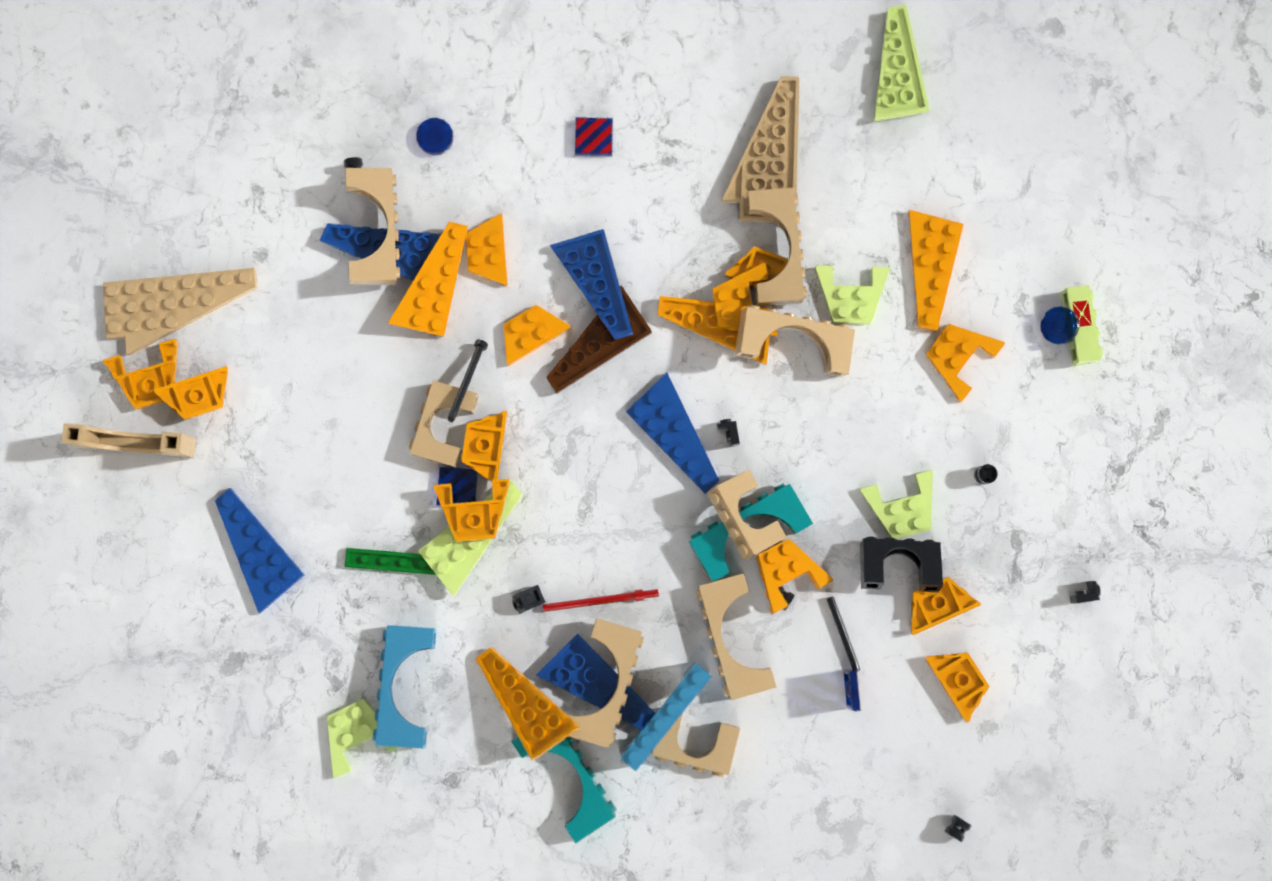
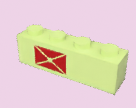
(1085, 345)

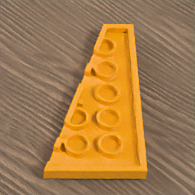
(933, 257)
(701, 319)

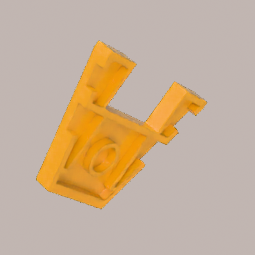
(735, 295)
(952, 352)
(140, 384)
(473, 519)
(783, 564)

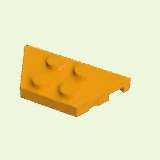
(487, 250)
(774, 263)
(531, 331)
(196, 394)
(484, 445)
(934, 608)
(960, 680)

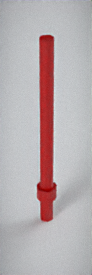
(638, 595)

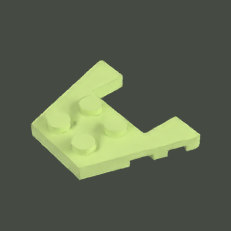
(852, 303)
(905, 515)
(348, 729)

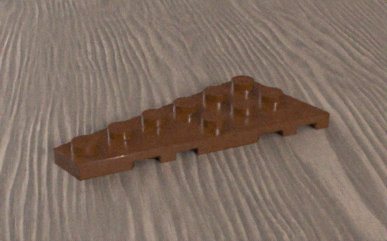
(596, 348)

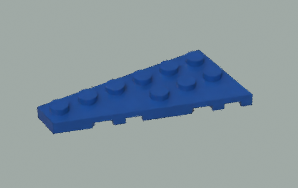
(364, 241)
(593, 271)
(668, 425)
(261, 558)
(589, 677)

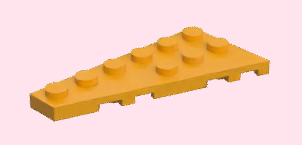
(431, 292)
(532, 714)

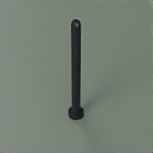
(480, 346)

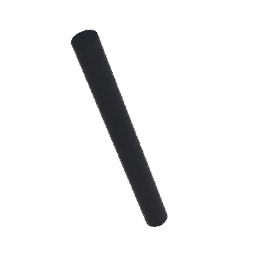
(843, 633)

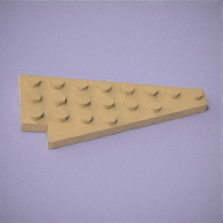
(772, 151)
(159, 306)

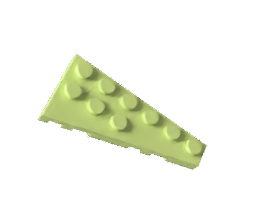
(900, 76)
(455, 560)

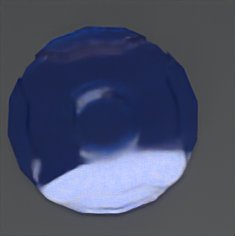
(434, 136)
(1060, 325)

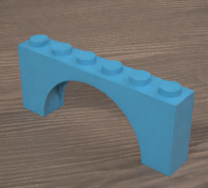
(391, 726)
(648, 738)

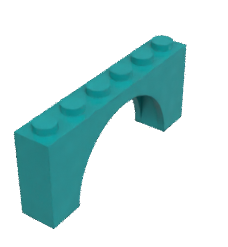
(781, 505)
(595, 808)

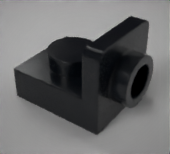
(731, 435)
(1084, 596)
(528, 599)

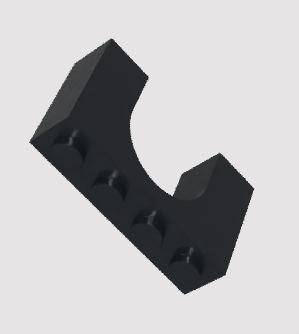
(924, 554)

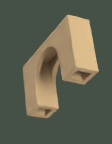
(425, 445)
(747, 539)
(716, 760)

